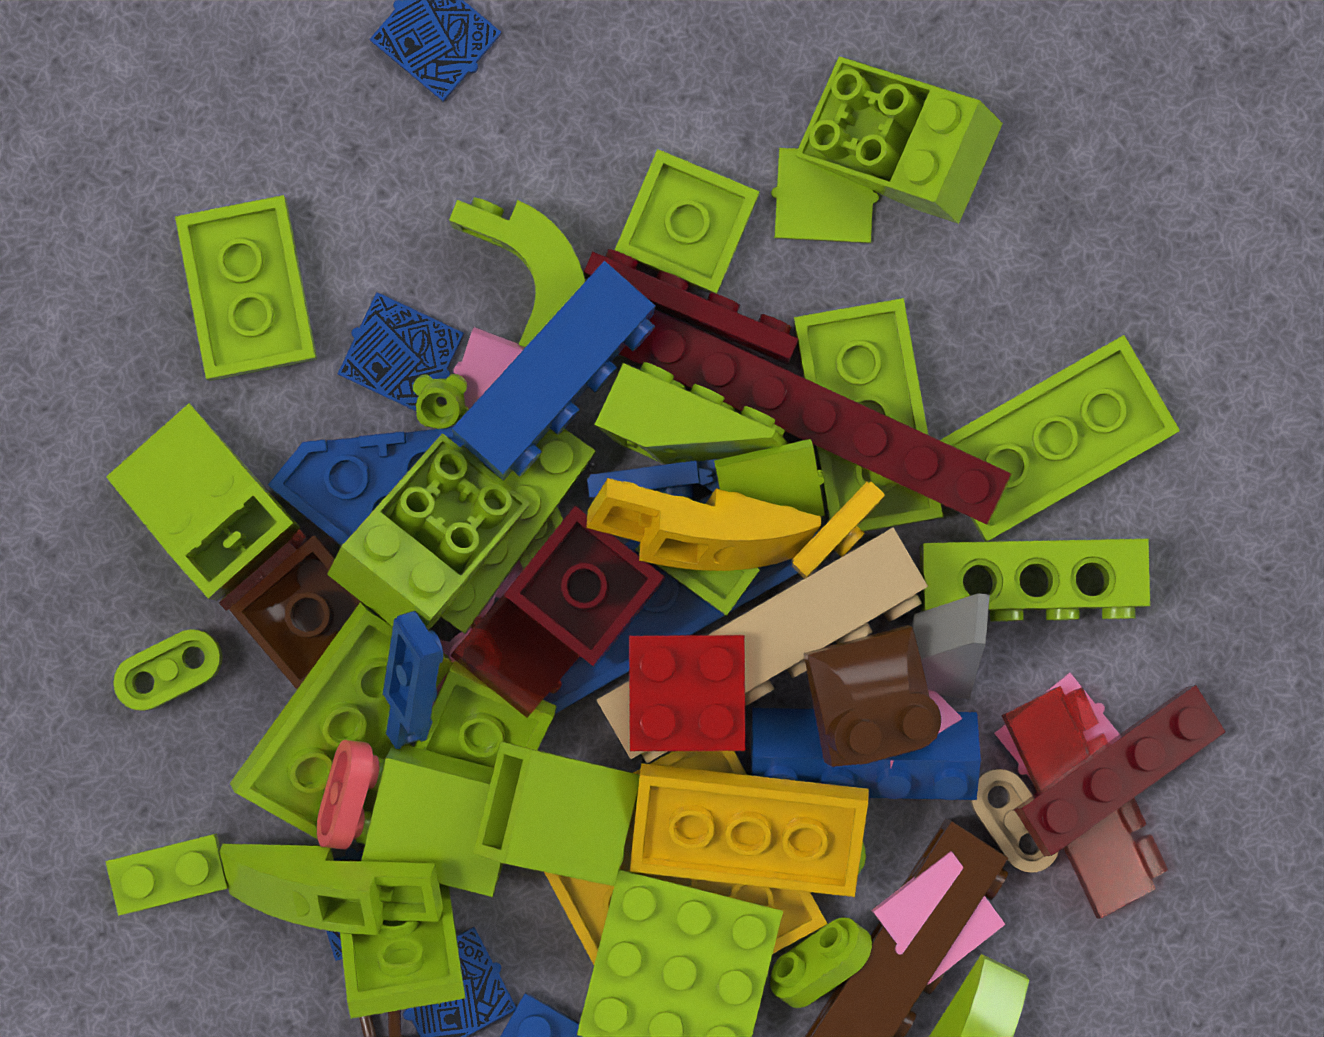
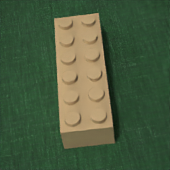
(805, 618)

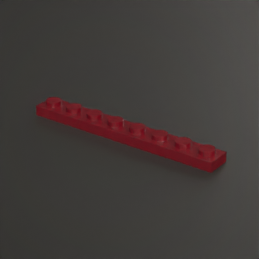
(825, 418)

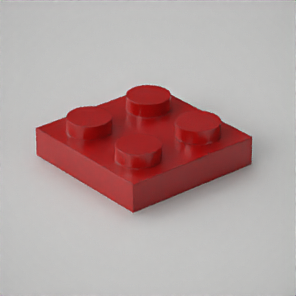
(687, 693)

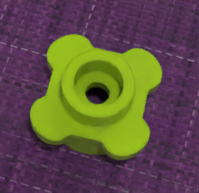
(430, 411)

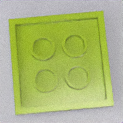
(678, 962)

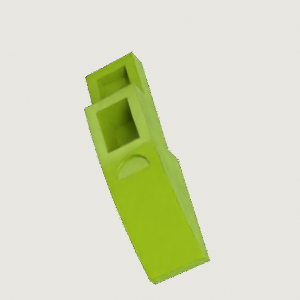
(330, 895)
(985, 1003)

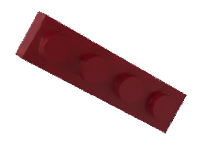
(715, 314)
(1119, 770)

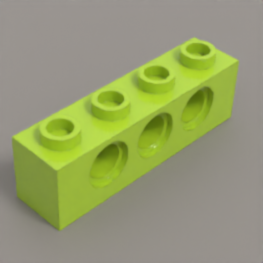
(1120, 561)

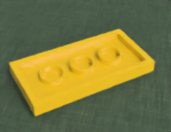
(748, 830)

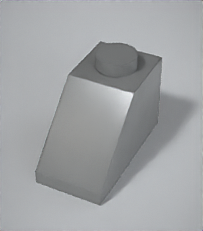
(952, 644)

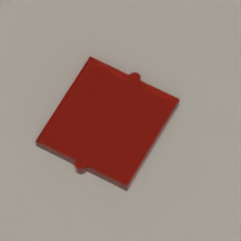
(262, 569)
(515, 656)

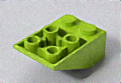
(910, 135)
(673, 425)
(202, 503)
(428, 535)

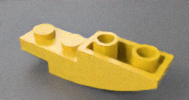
(712, 536)

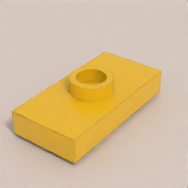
(840, 532)

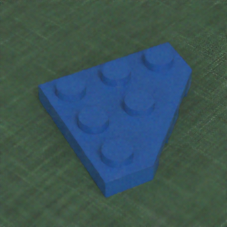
(348, 478)

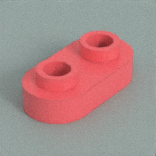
(341, 808)

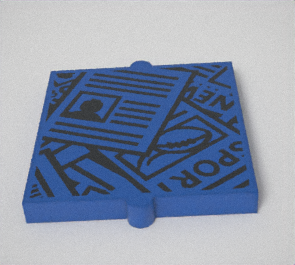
(436, 41)
(397, 348)
(484, 996)

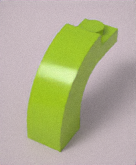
(536, 244)

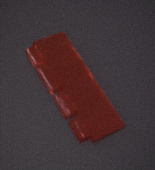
(1105, 857)

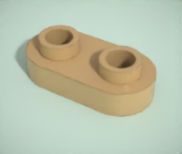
(1003, 822)

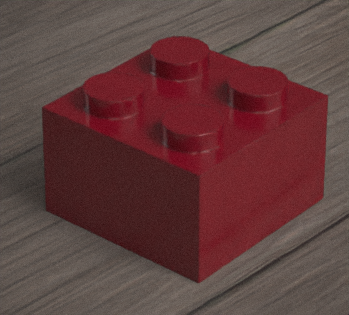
(584, 587)

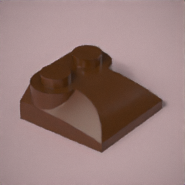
(297, 610)
(871, 698)

